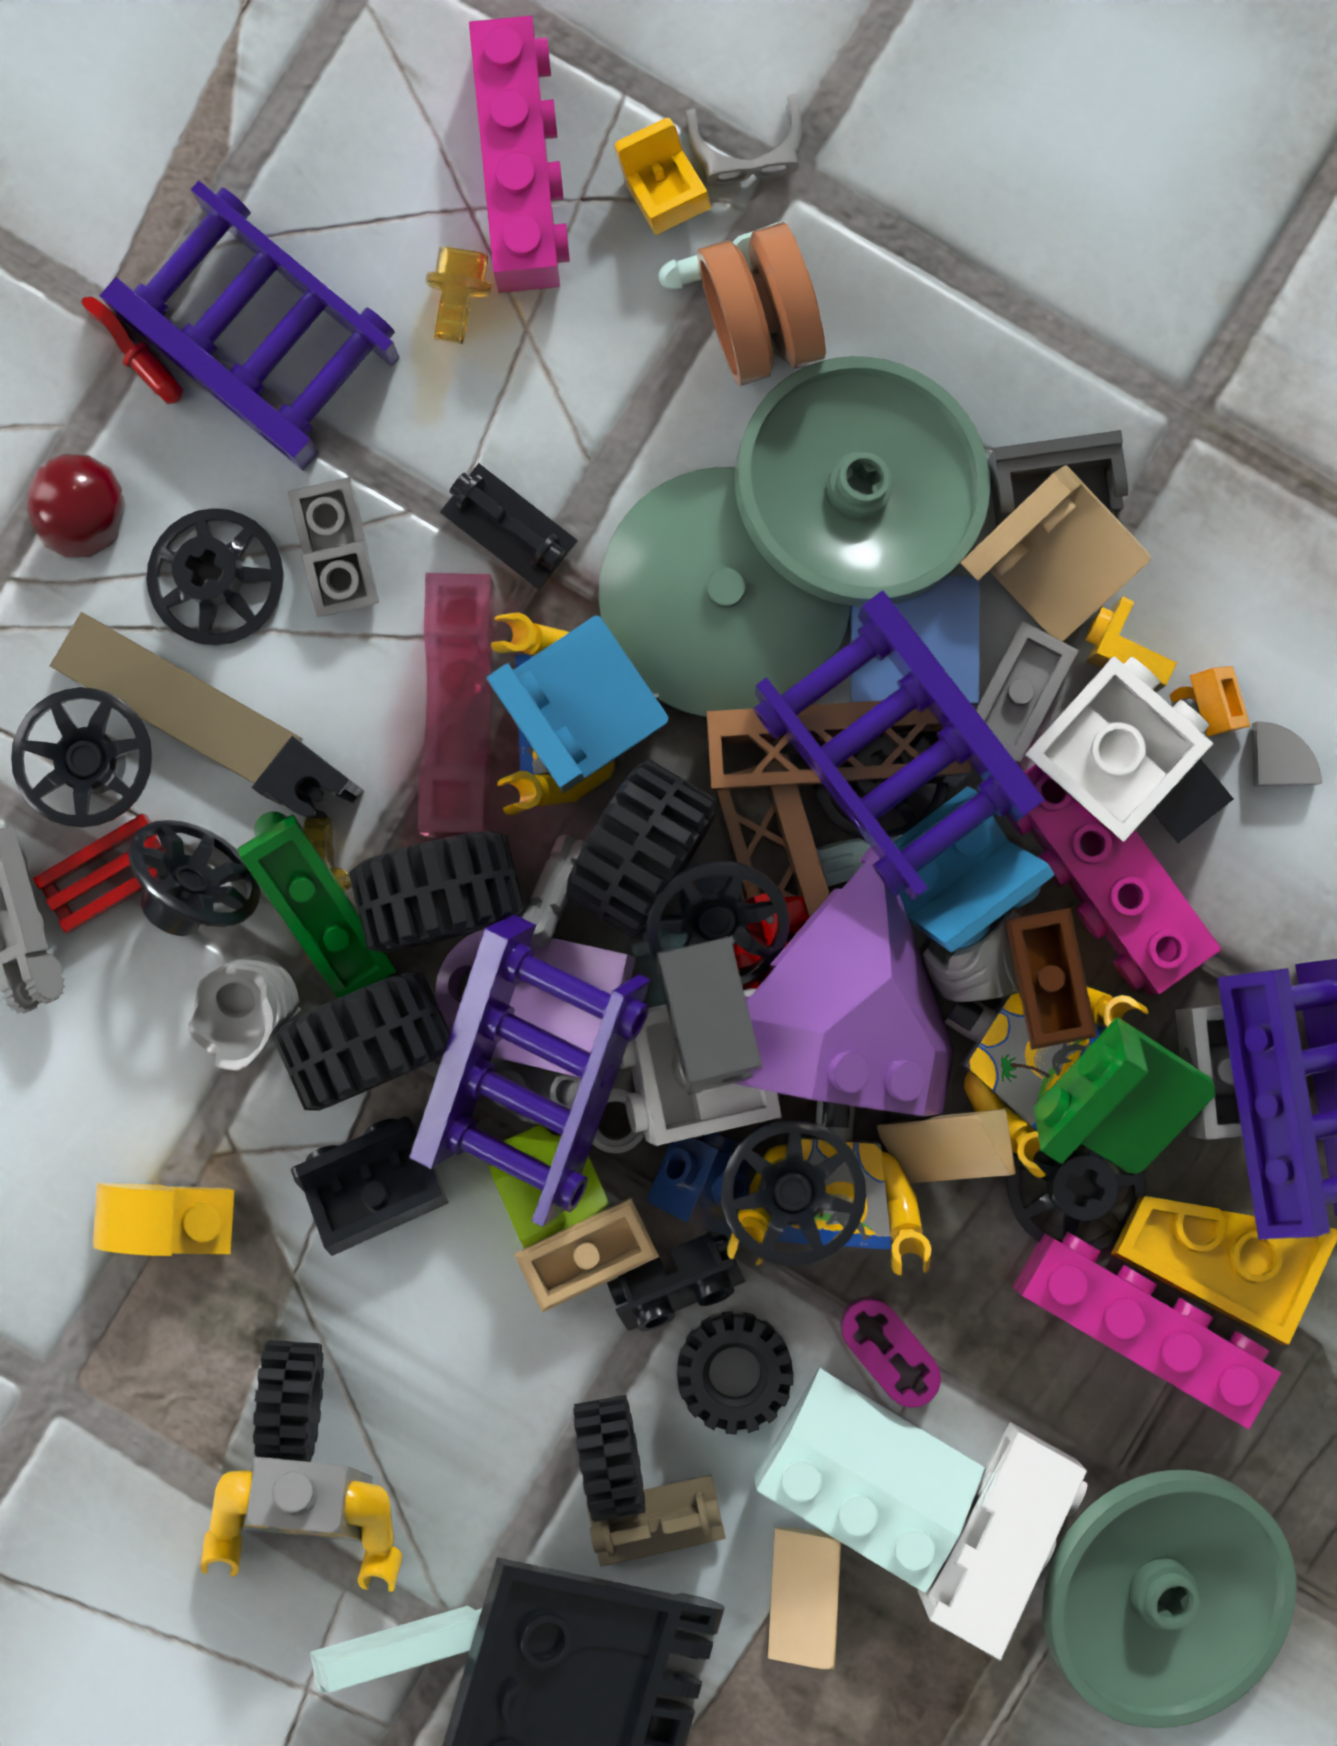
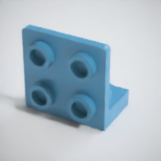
(579, 703)
(970, 880)

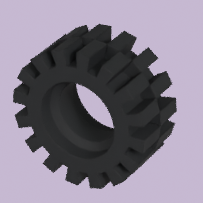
(288, 1400)
(740, 1411)
(609, 1458)

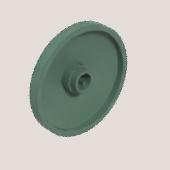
(862, 480)
(704, 605)
(1169, 1598)

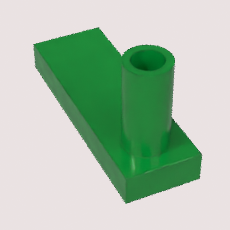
(312, 904)

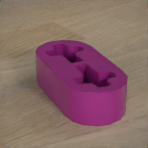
(878, 1361)

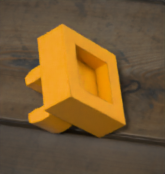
(1218, 699)

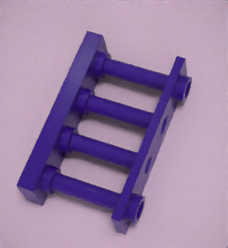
(193, 345)
(922, 687)
(468, 1074)
(1274, 1093)

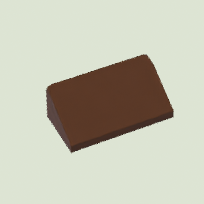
(1050, 978)

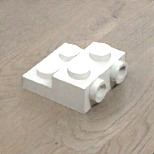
(1121, 746)
(661, 1097)

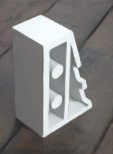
(1005, 1540)

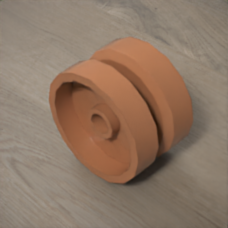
(771, 301)

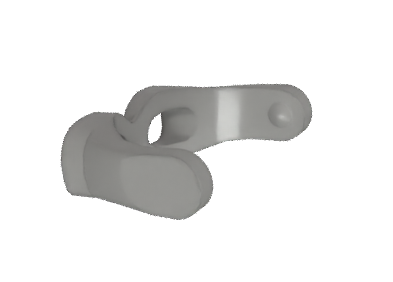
(726, 170)

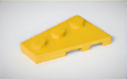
(1224, 1263)

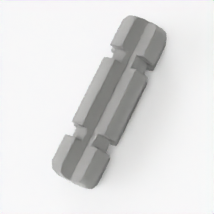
(550, 891)

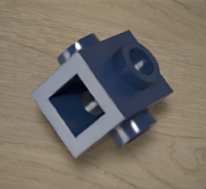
(692, 1181)

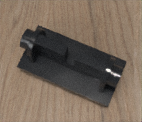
(507, 525)
(699, 1279)

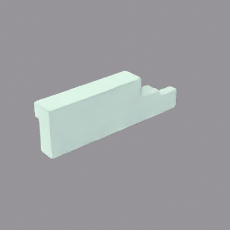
(394, 1649)

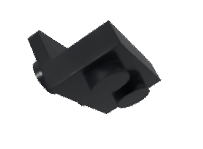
(368, 1185)

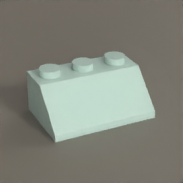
(870, 1479)

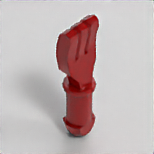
(136, 356)

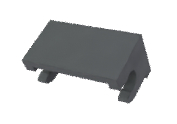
(1023, 467)
(708, 1015)

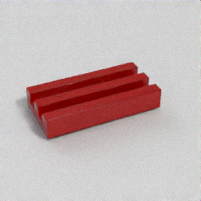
(59, 900)

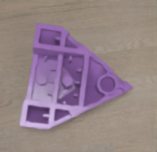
(853, 1008)

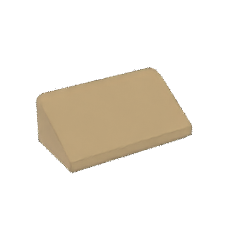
(951, 1146)
(586, 1254)
(804, 1597)

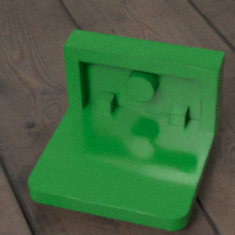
(1121, 1100)

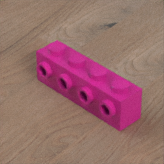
(514, 153)
(1120, 890)
(1148, 1332)

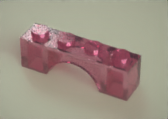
(459, 704)

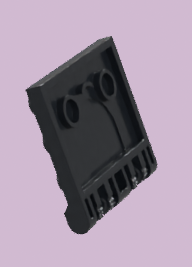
(579, 1662)

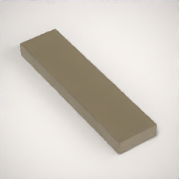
(171, 698)

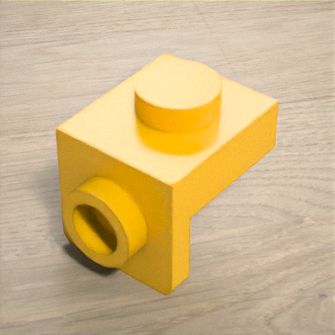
(661, 176)
(1108, 643)

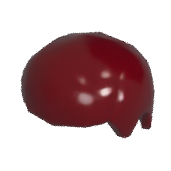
(75, 505)

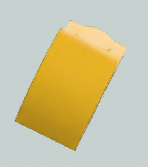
(162, 1219)

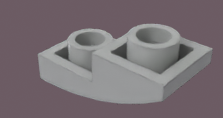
(333, 547)

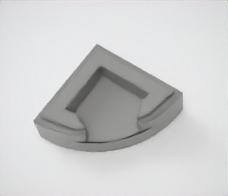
(1282, 757)

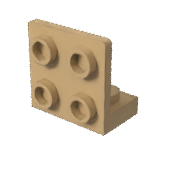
(1060, 554)

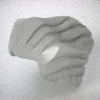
(977, 970)
(243, 1009)

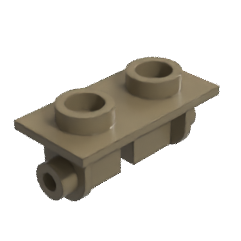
(674, 1519)

